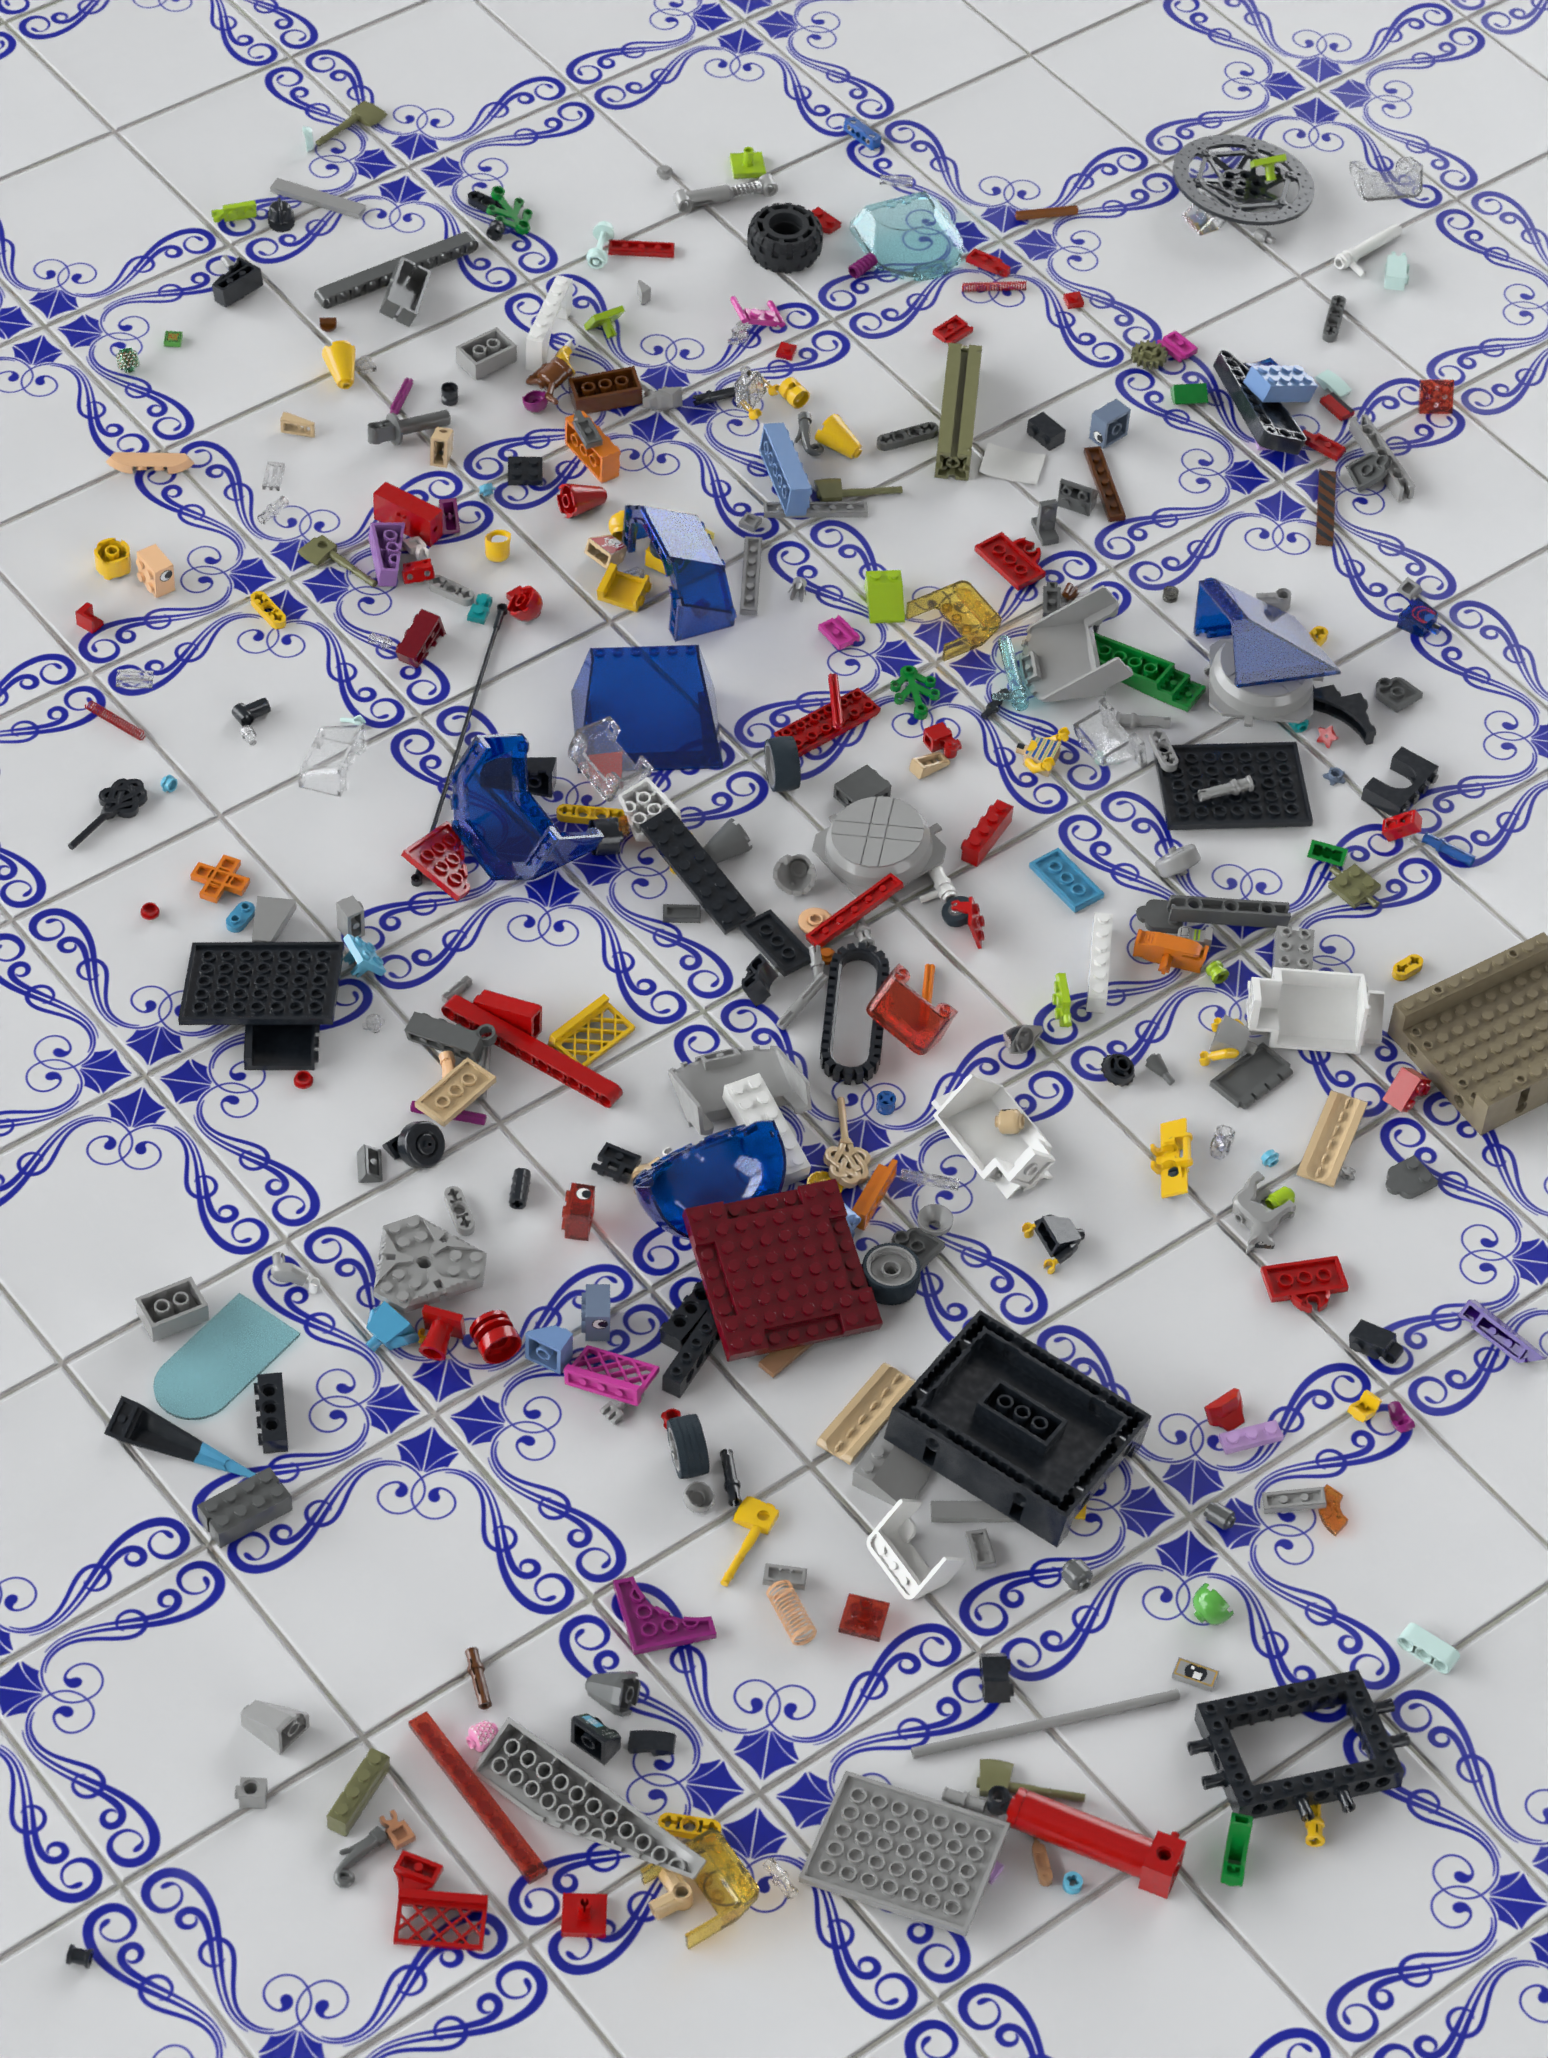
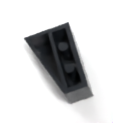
(237, 282)

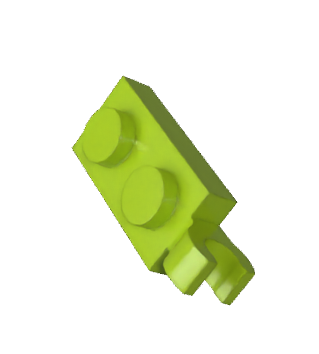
(235, 211)

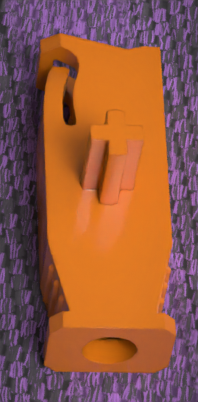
(1170, 951)

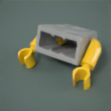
(1229, 1041)

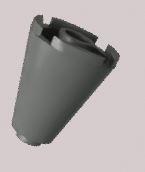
(728, 842)

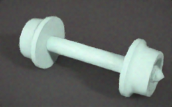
(597, 256)

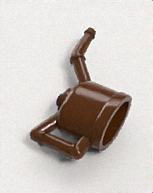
(550, 377)

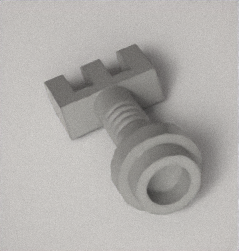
(616, 1411)

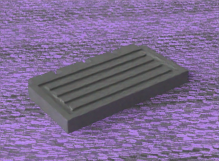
(1252, 1076)

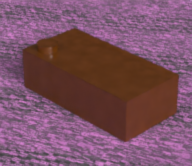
(605, 390)

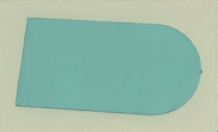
(221, 1360)

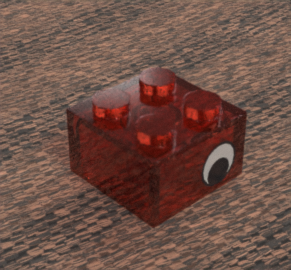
(578, 1211)

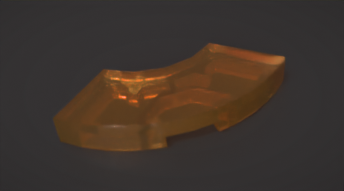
(1332, 1515)

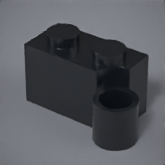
(1375, 1342)

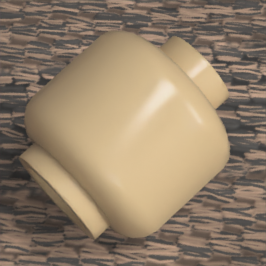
(1009, 1121)

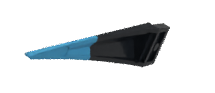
(146, 1429)

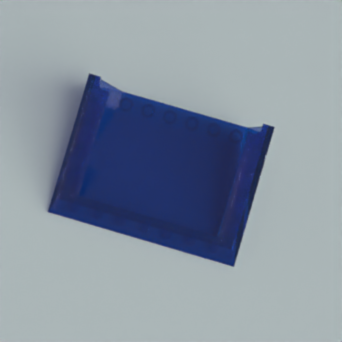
(1266, 640)
(658, 701)

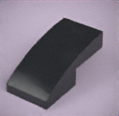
(656, 1742)

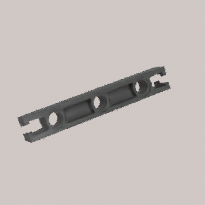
(1228, 911)

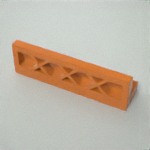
(874, 1192)

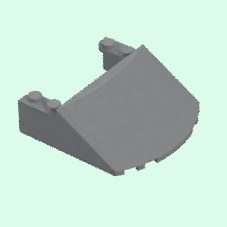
(1062, 652)
(703, 1081)

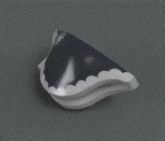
(1021, 1038)

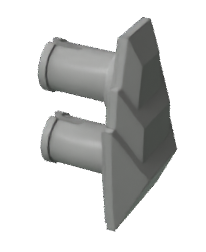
(663, 399)

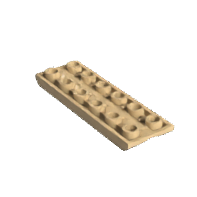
(1332, 1138)
(865, 1414)

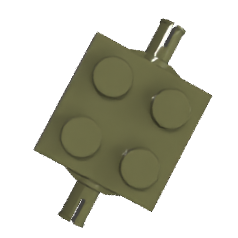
(1354, 886)

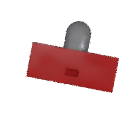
(1402, 826)

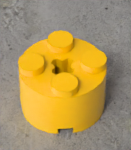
(112, 558)

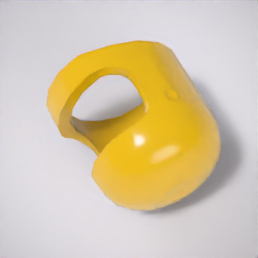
(497, 550)

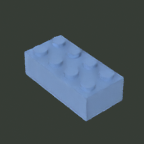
(1280, 383)

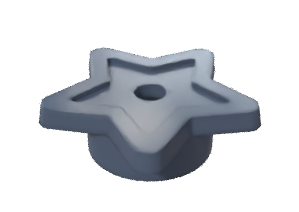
(1335, 776)

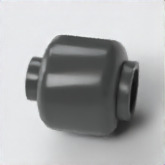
(1077, 1574)

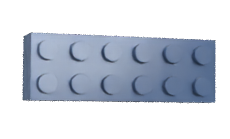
(785, 469)

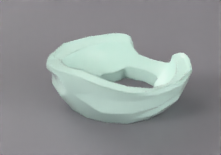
(307, 131)

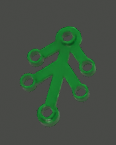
(520, 225)
(910, 674)

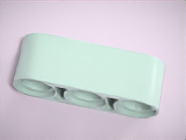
(1428, 1648)

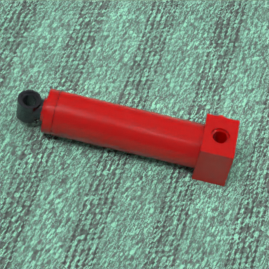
(1150, 1859)

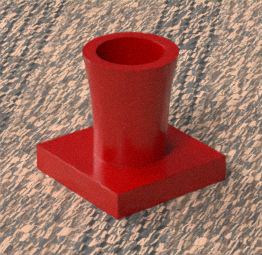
(441, 1326)

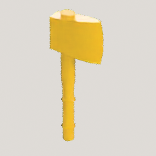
(758, 1518)

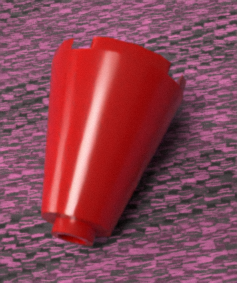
(577, 498)

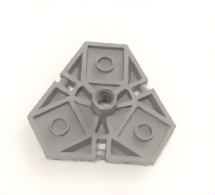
(418, 1262)

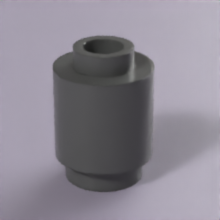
(1220, 1515)

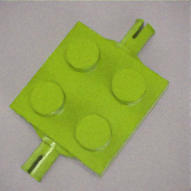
(1062, 1000)

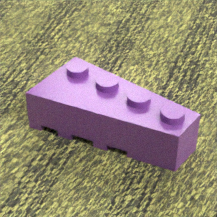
(386, 547)

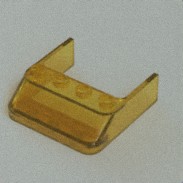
(964, 610)
(722, 1882)

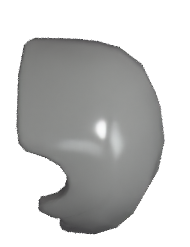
(698, 1497)

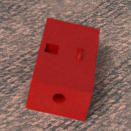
(420, 517)

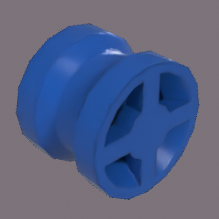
(885, 1102)

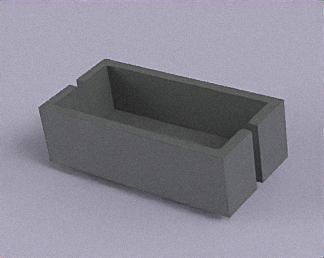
(405, 292)
(244, 1507)

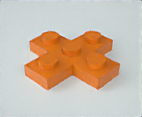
(220, 878)

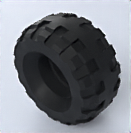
(785, 238)

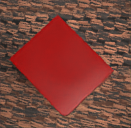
(86, 618)

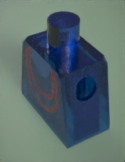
(1419, 619)

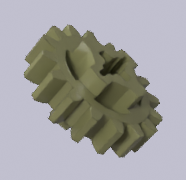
(1149, 354)

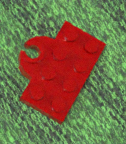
(1012, 559)
(1305, 1282)

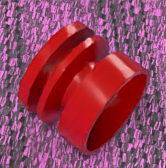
(495, 1336)

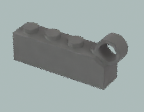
(449, 1037)

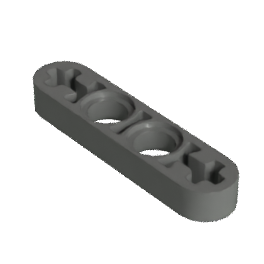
(1332, 318)
(888, 441)

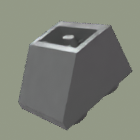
(1076, 497)

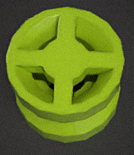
(1217, 972)

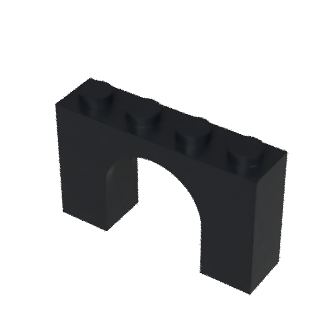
(1398, 800)

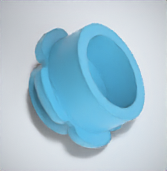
(486, 489)
(169, 783)
(1270, 1158)

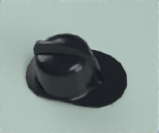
(280, 216)

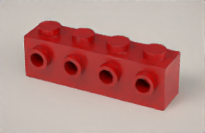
(986, 833)

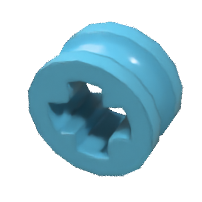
(1072, 1889)

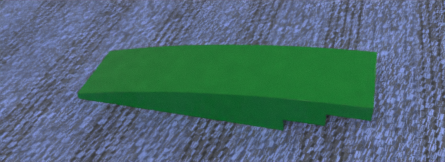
(1152, 674)

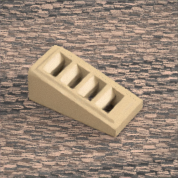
(292, 425)
(926, 764)

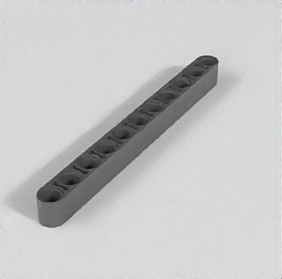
(380, 275)

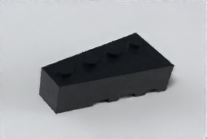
(542, 775)

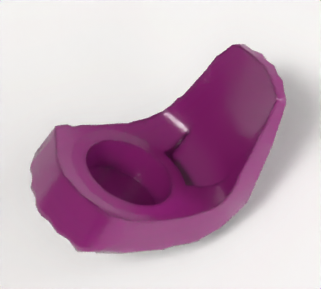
(1399, 1417)

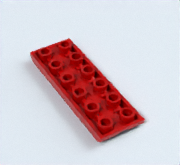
(818, 727)

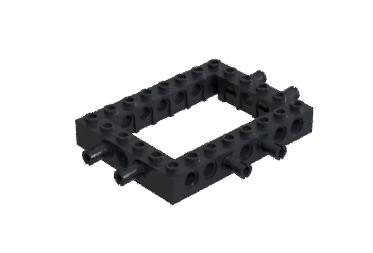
(1299, 1792)

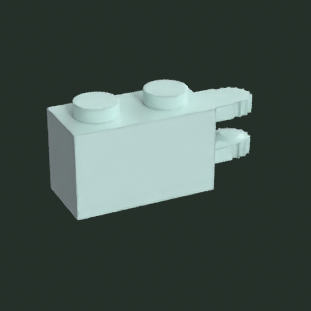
(1396, 272)

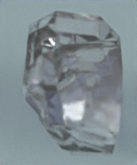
(1222, 1141)

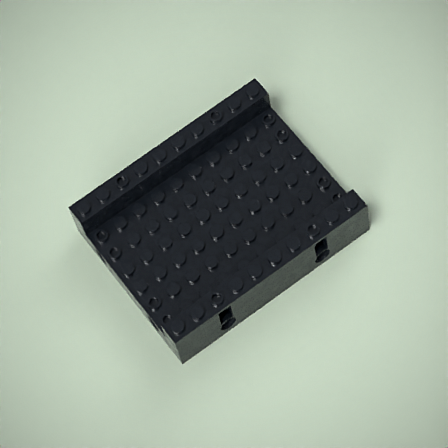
(1016, 1427)

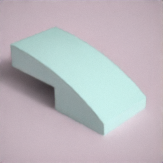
(1334, 383)

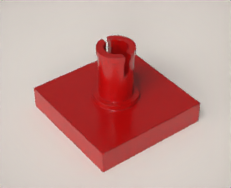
(584, 1915)

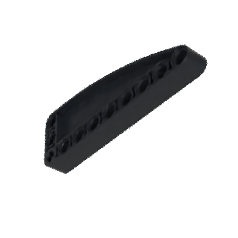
(1267, 421)

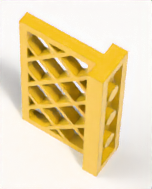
(583, 1019)

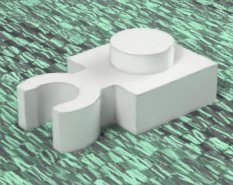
(416, 546)

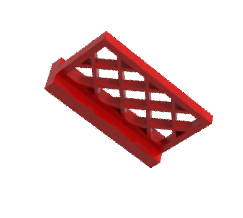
(441, 1900)

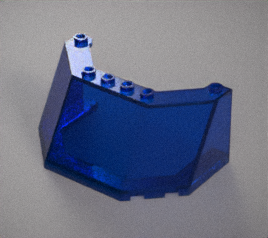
(697, 574)
(502, 819)

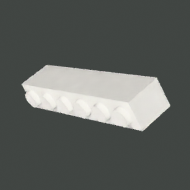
(1099, 962)

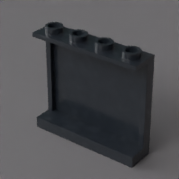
(281, 1047)

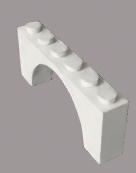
(556, 304)

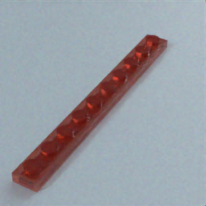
(478, 1798)

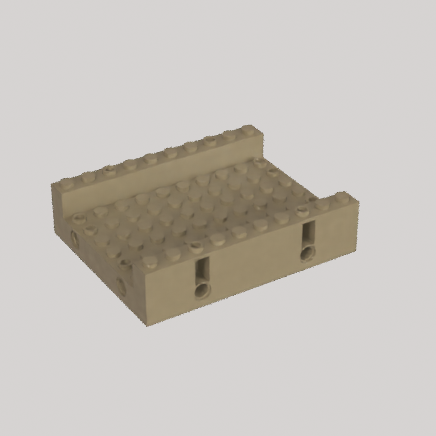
(1483, 1035)

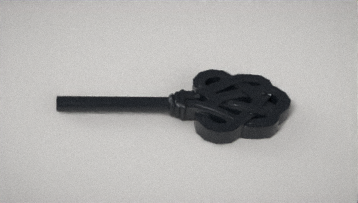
(129, 798)

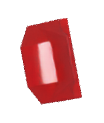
(1226, 1411)
(416, 1871)

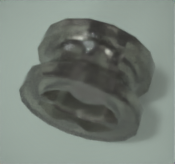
(1174, 594)

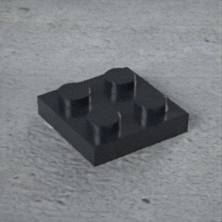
(525, 471)

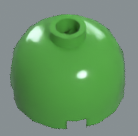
(1210, 1606)

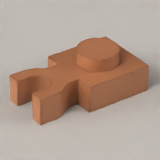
(397, 1832)

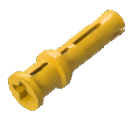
(1315, 1828)

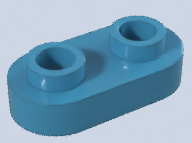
(243, 914)

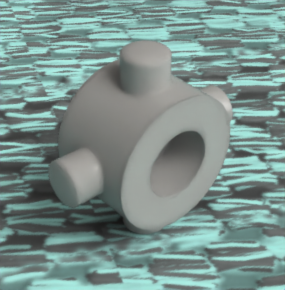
(1348, 1173)

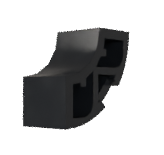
(758, 980)
(995, 1677)

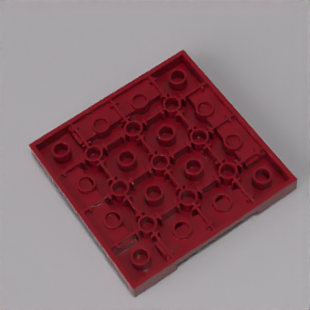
(781, 1270)

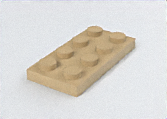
(455, 1092)

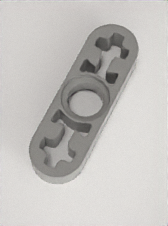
(461, 596)
(1162, 757)
(458, 1218)

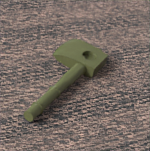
(365, 113)
(831, 490)
(321, 549)
(999, 1772)

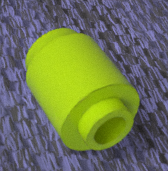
(1280, 1197)

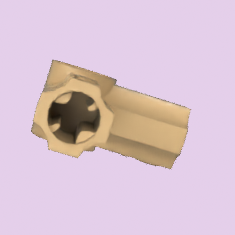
(671, 1901)

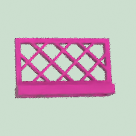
(607, 1384)

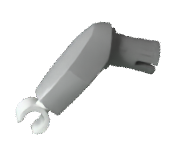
(291, 1273)

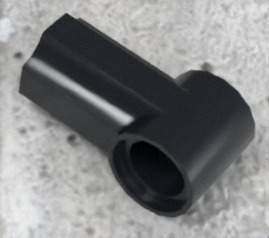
(247, 713)

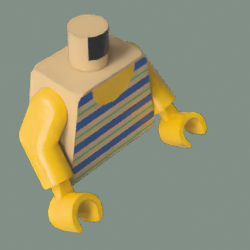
(1042, 752)

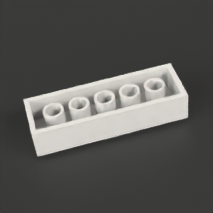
(751, 1102)

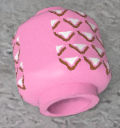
(481, 1735)

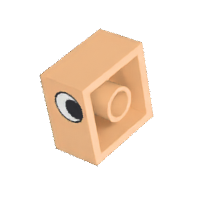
(155, 571)

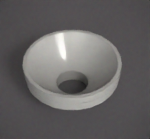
(935, 1214)

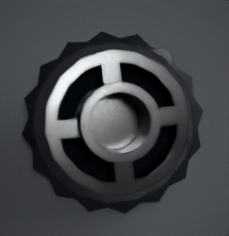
(1118, 1069)

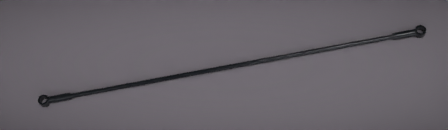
(502, 610)

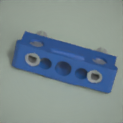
(863, 133)

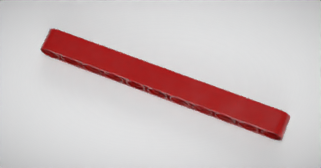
(535, 1052)

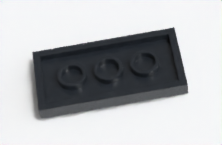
(776, 942)

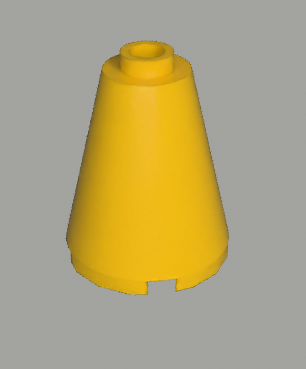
(341, 362)
(838, 437)

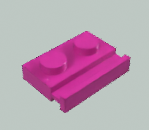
(1178, 346)
(839, 632)

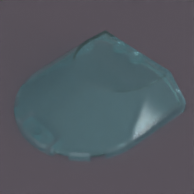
(909, 236)

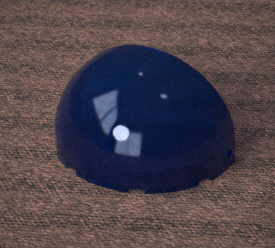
(722, 1167)

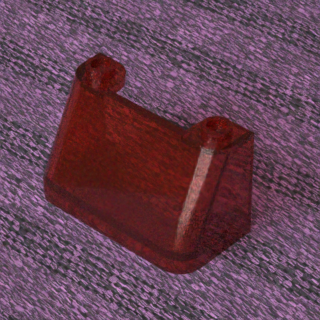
(909, 1014)

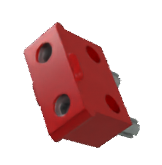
(418, 571)

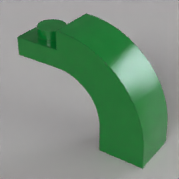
(1236, 1849)

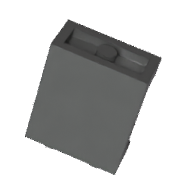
(861, 785)

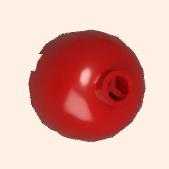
(526, 605)

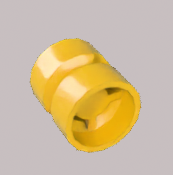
(794, 392)

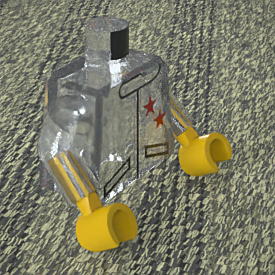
(750, 389)

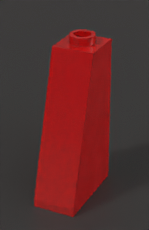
(517, 1012)

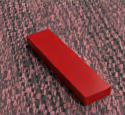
(641, 248)

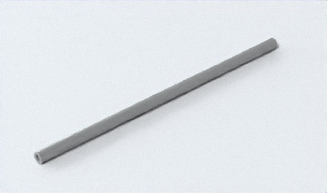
(1045, 1723)

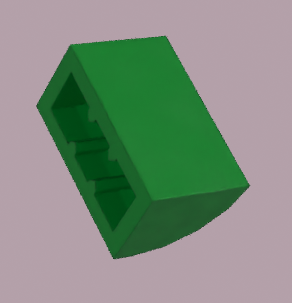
(1189, 393)
(1327, 853)

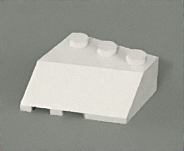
(642, 803)

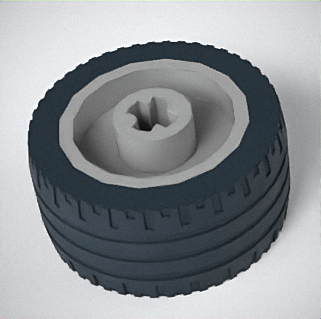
(688, 1446)

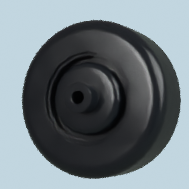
(421, 1144)

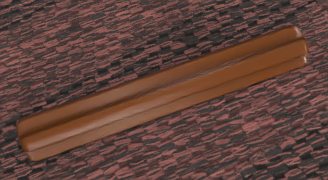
(1046, 212)

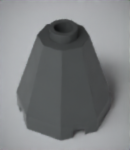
(614, 1690)

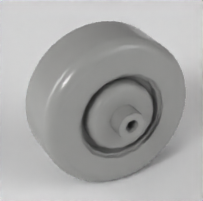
(1177, 861)

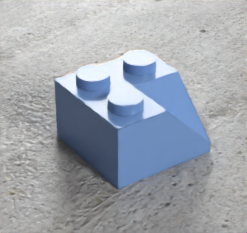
(549, 1347)

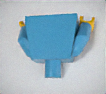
(391, 1329)

